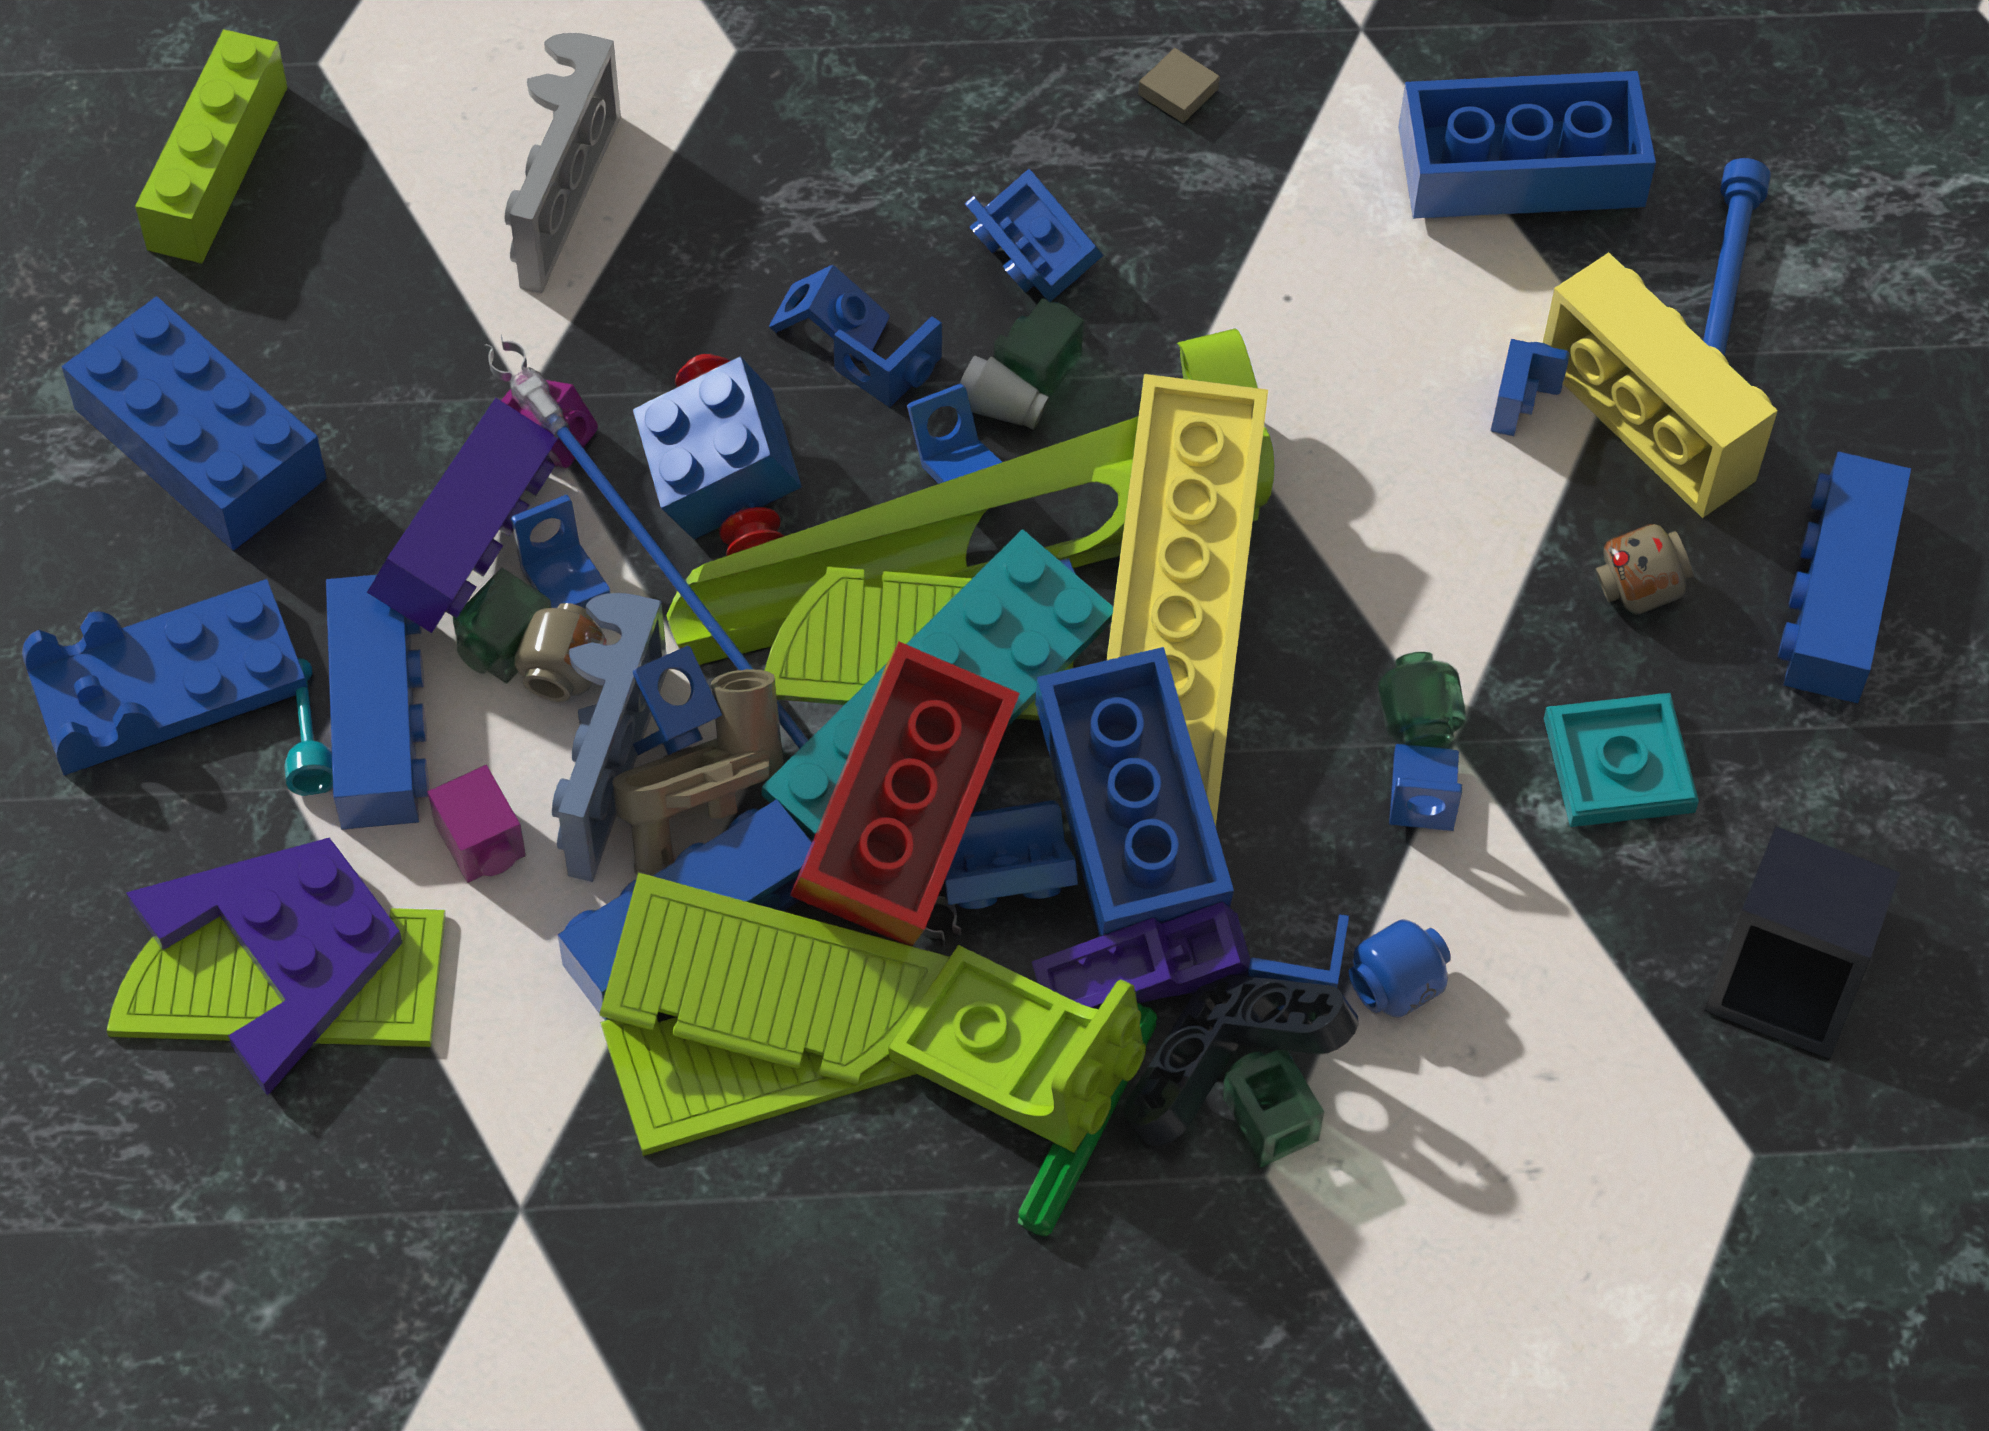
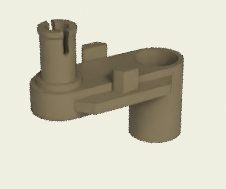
(710, 773)

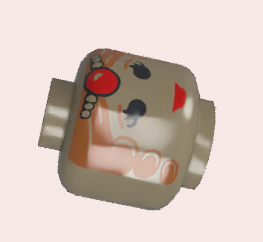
(1644, 569)
(545, 648)

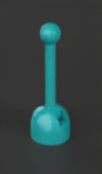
(309, 761)

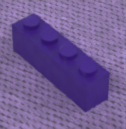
(463, 515)

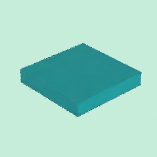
(1620, 760)

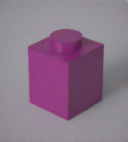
(477, 824)

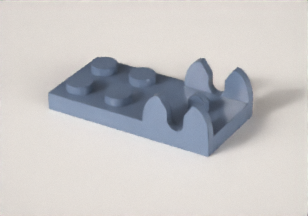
(608, 728)

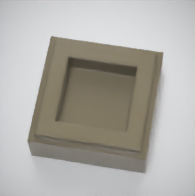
(1178, 85)

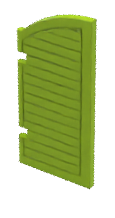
(849, 631)
(763, 979)
(213, 988)
(697, 1090)

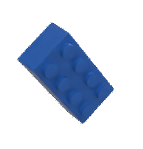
(1526, 144)
(195, 422)
(1132, 791)

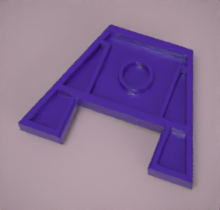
(302, 925)

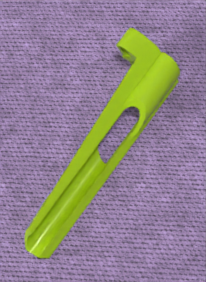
(932, 527)

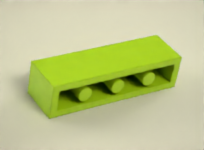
(211, 146)

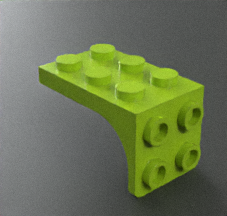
(1022, 1046)

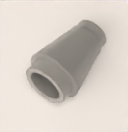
(1002, 394)

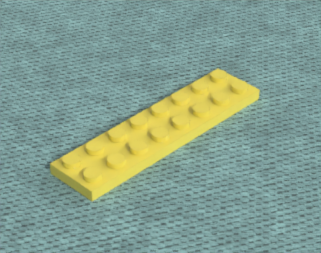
(1191, 547)

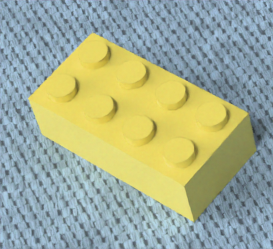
(1659, 385)

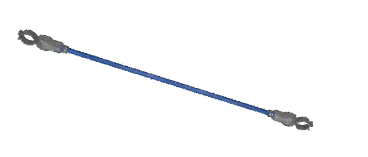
(533, 394)

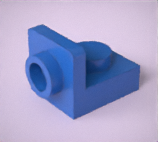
(1527, 370)

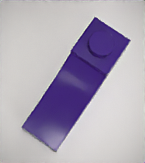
(1152, 956)

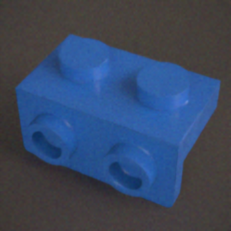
(1036, 234)
(1010, 855)

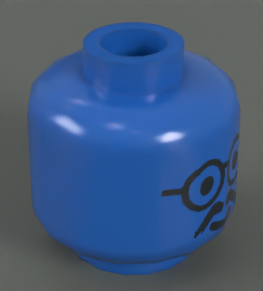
(1400, 968)

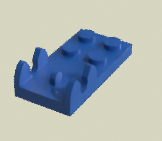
(160, 675)

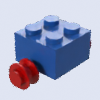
(719, 452)

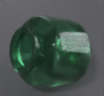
(1422, 700)

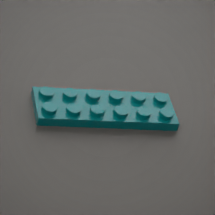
(1007, 624)

